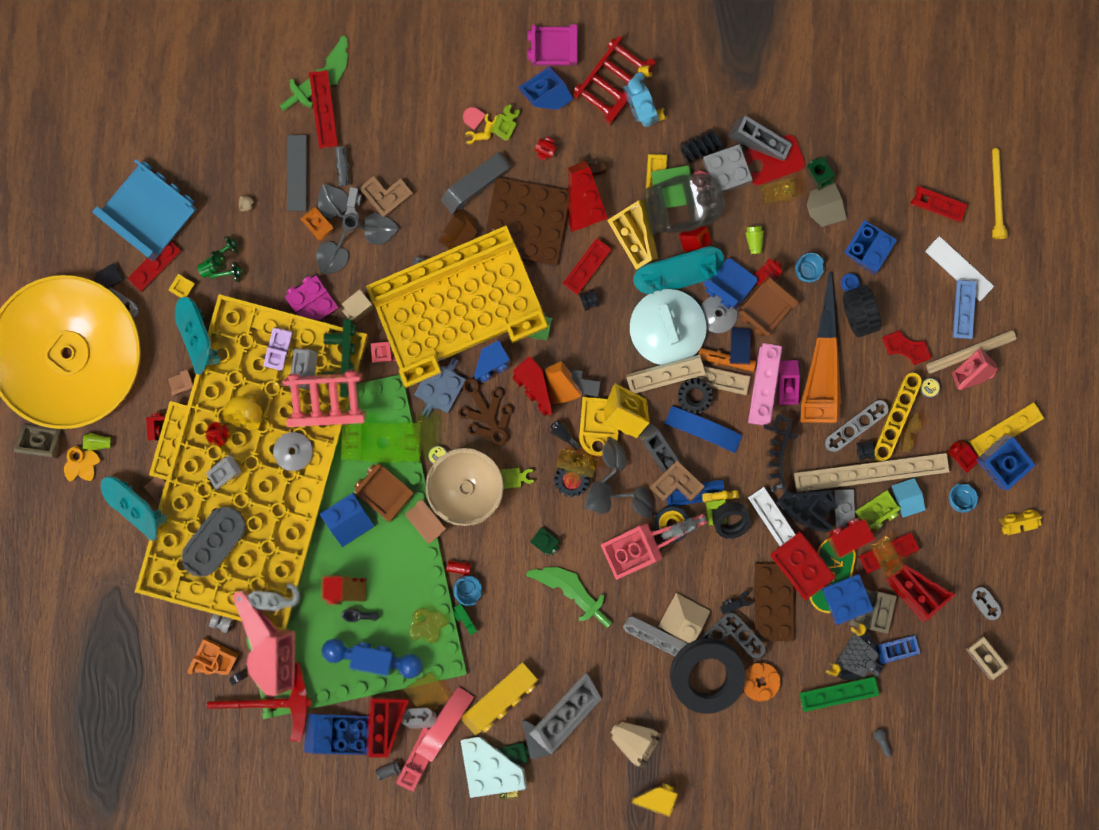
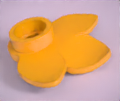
(82, 466)

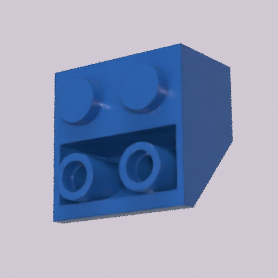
(870, 247)
(491, 360)

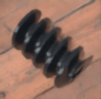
(700, 145)

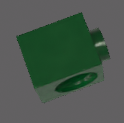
(823, 180)

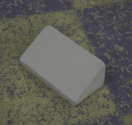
(304, 364)

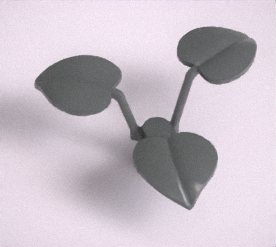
(377, 229)
(599, 493)

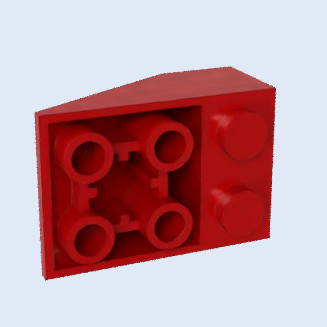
(531, 378)

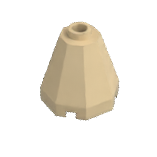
(635, 741)

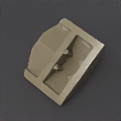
(826, 206)

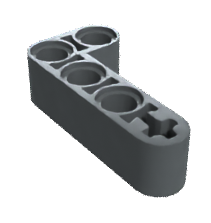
(476, 181)

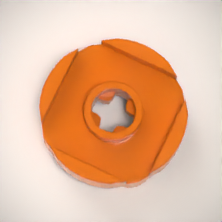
(771, 678)

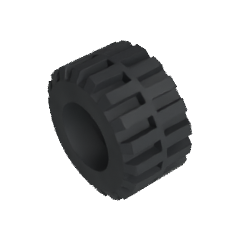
(862, 311)

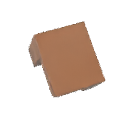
(181, 383)

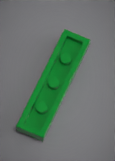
(839, 694)

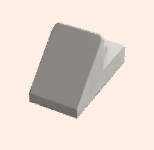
(224, 472)

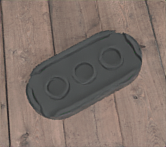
(213, 541)

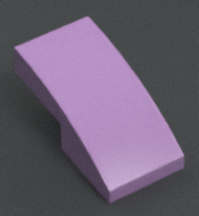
(278, 348)

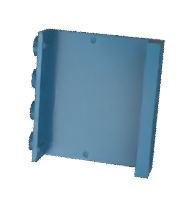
(147, 211)

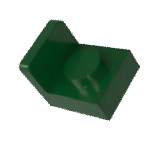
(545, 542)
(517, 753)

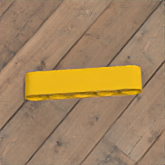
(904, 410)

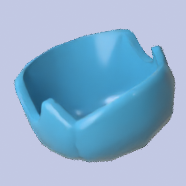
(809, 267)
(963, 498)
(467, 590)

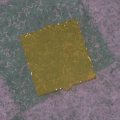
(427, 692)

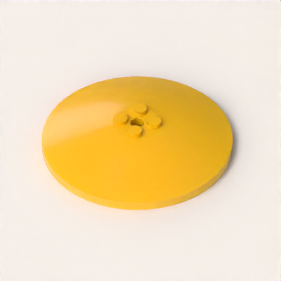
(61, 315)

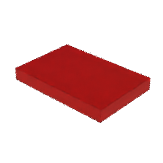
(802, 566)

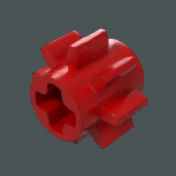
(545, 148)
(217, 433)

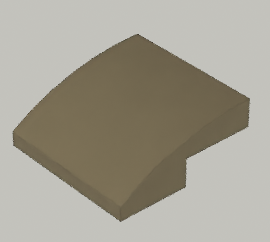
(881, 616)

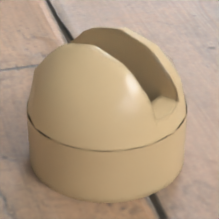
(245, 203)

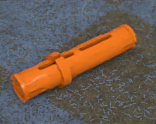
(724, 359)

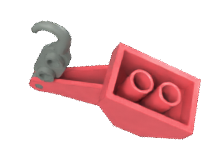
(638, 548)
(273, 652)

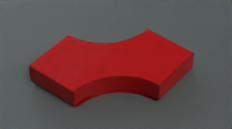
(915, 351)

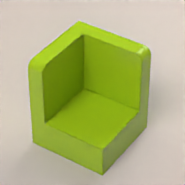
(710, 508)

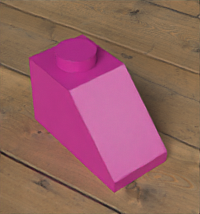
(788, 382)

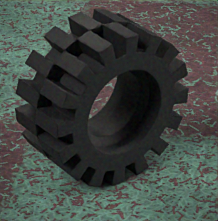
(695, 384)

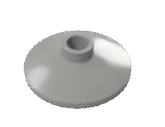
(714, 323)
(300, 458)

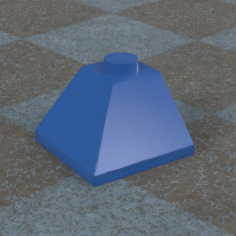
(546, 90)

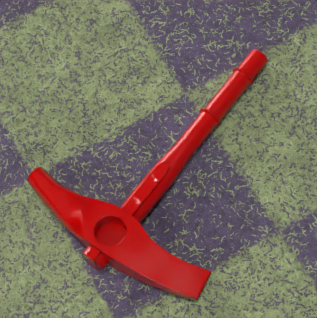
(297, 703)

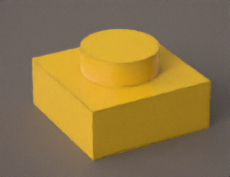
(181, 286)

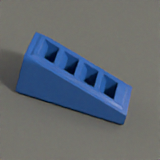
(883, 657)

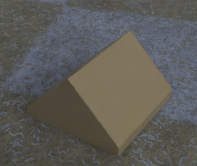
(38, 441)

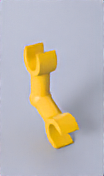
(486, 135)
(729, 495)

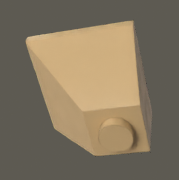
(684, 618)

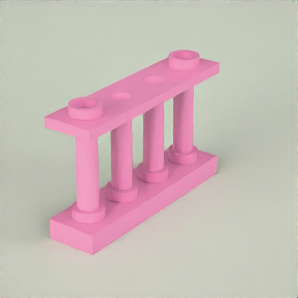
(764, 384)

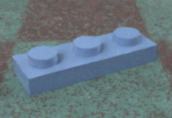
(964, 309)

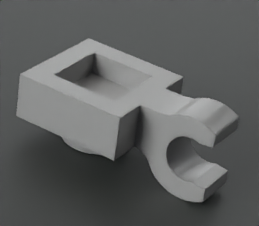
(353, 200)

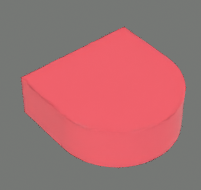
(473, 117)

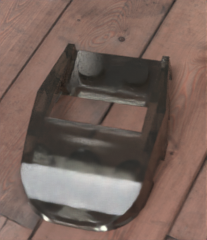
(702, 197)

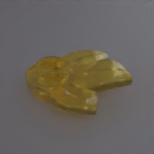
(429, 627)

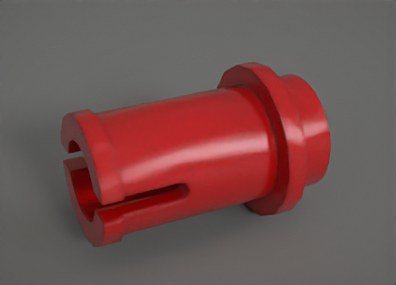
(458, 567)

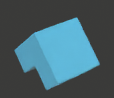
(909, 497)

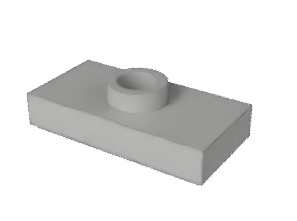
(846, 509)

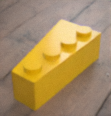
(498, 699)

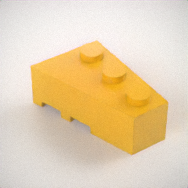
(635, 234)

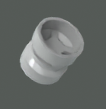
(224, 625)

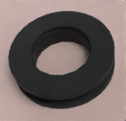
(720, 698)

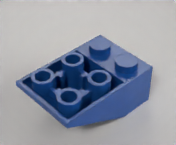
(335, 734)

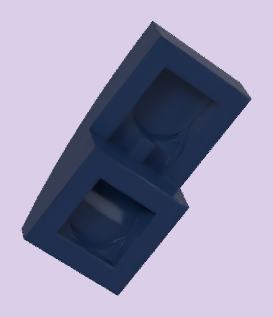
(740, 346)

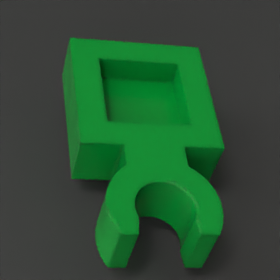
(461, 615)

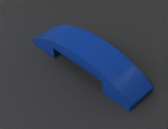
(703, 429)

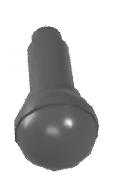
(880, 736)

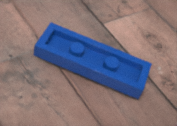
(678, 498)

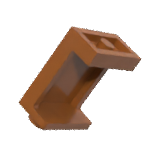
(766, 307)
(383, 492)

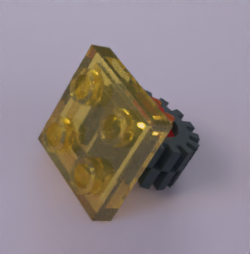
(573, 472)

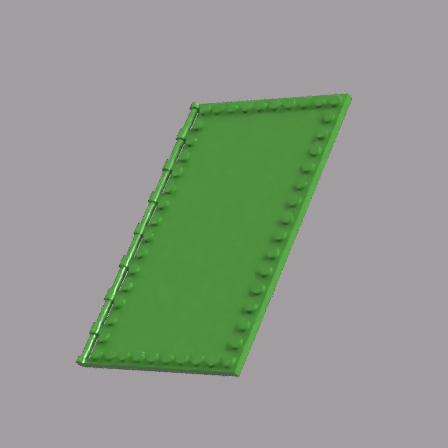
(398, 571)

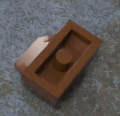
(458, 231)

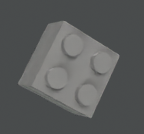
(728, 168)

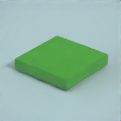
(673, 195)

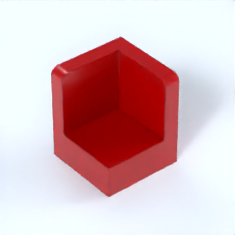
(695, 239)

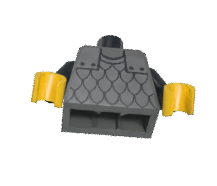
(857, 657)

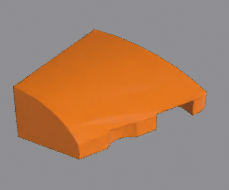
(560, 384)
(212, 659)

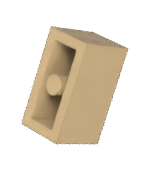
(357, 306)
(986, 658)

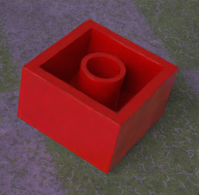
(851, 538)

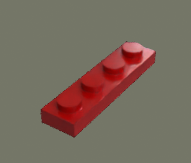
(323, 109)

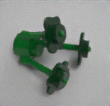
(218, 261)

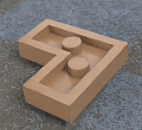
(385, 200)
(677, 478)

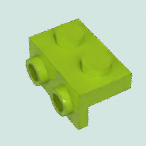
(878, 510)

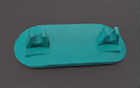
(679, 270)
(194, 334)
(131, 506)

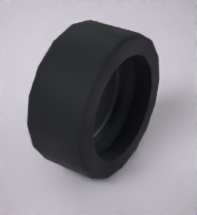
(735, 530)

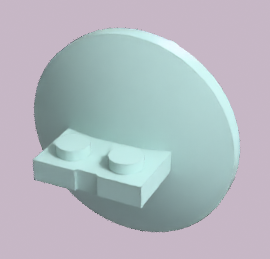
(667, 326)

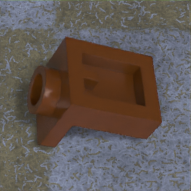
(596, 167)

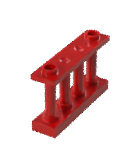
(611, 112)

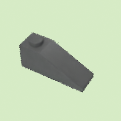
(759, 138)
(658, 447)

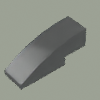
(588, 387)

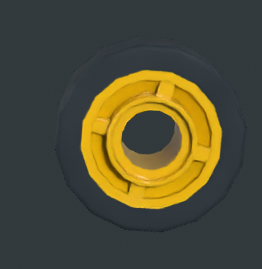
(669, 513)

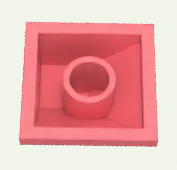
(975, 370)

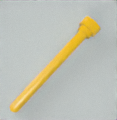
(1000, 230)

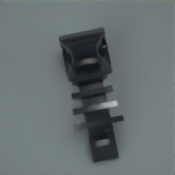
(804, 507)

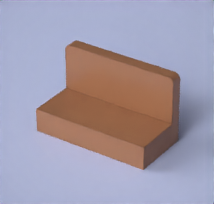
(425, 521)

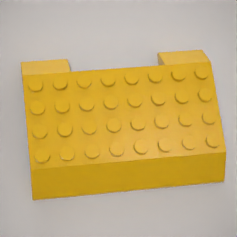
(456, 303)

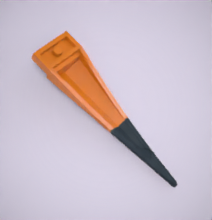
(822, 390)

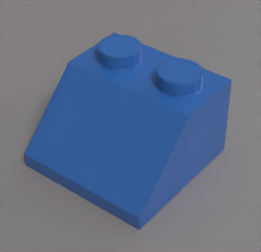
(347, 520)

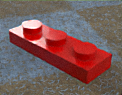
(586, 266)
(150, 270)
(904, 546)

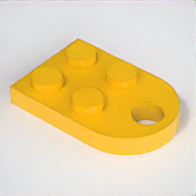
(593, 425)

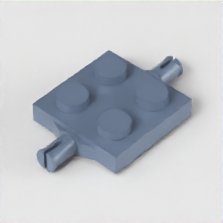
(440, 390)

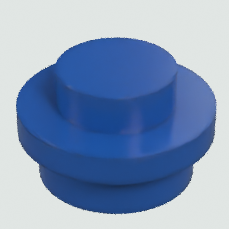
(850, 281)

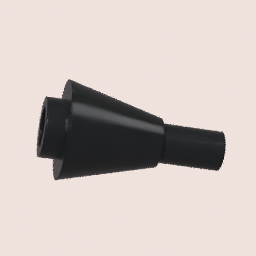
(562, 431)

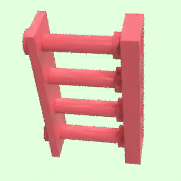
(335, 415)

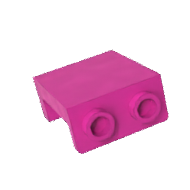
(553, 46)

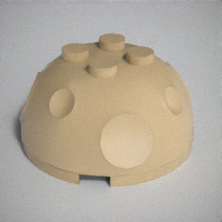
(464, 487)

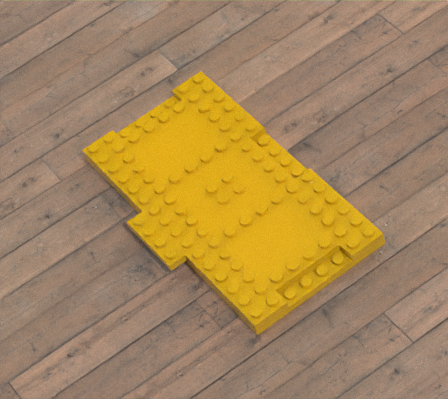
(275, 502)

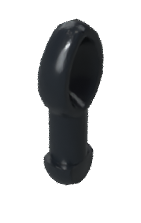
(354, 615)

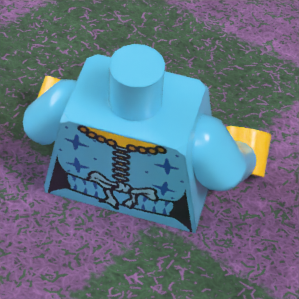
(641, 101)

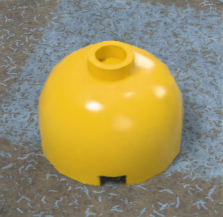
(243, 411)

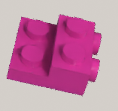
(311, 299)

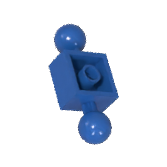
(371, 659)

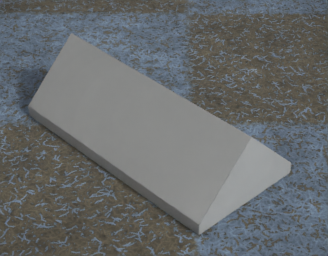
(566, 714)

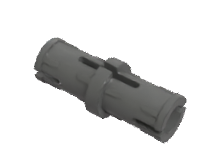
(342, 166)

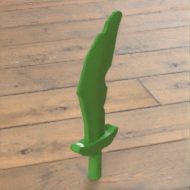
(335, 65)
(573, 589)

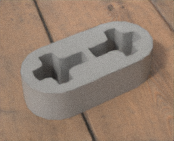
(982, 606)
(419, 714)

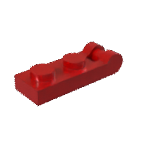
(939, 204)

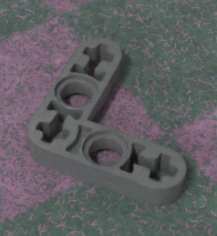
(727, 631)

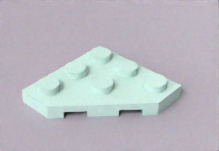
(490, 769)

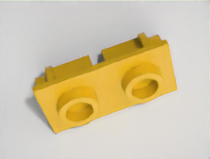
(1029, 519)

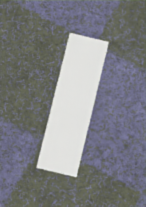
(958, 266)

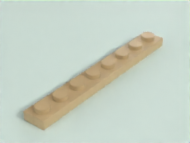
(871, 472)

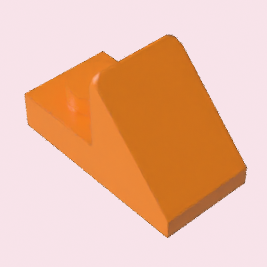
(317, 224)

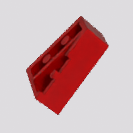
(584, 199)
(919, 593)

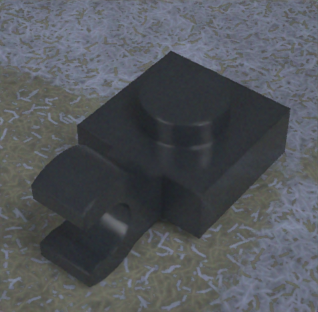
(730, 605)

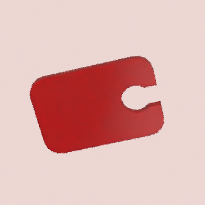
(773, 167)

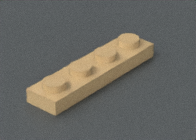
(665, 374)

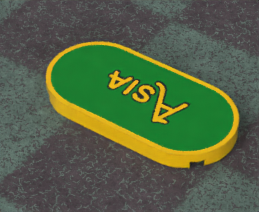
(840, 567)

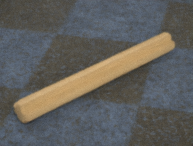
(966, 353)

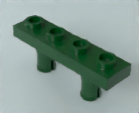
(348, 349)

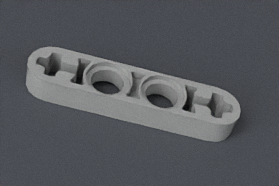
(857, 427)
(653, 636)

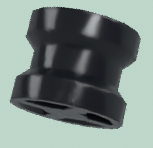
(589, 299)
(865, 450)

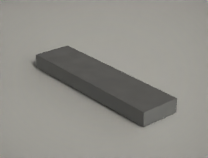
(296, 173)

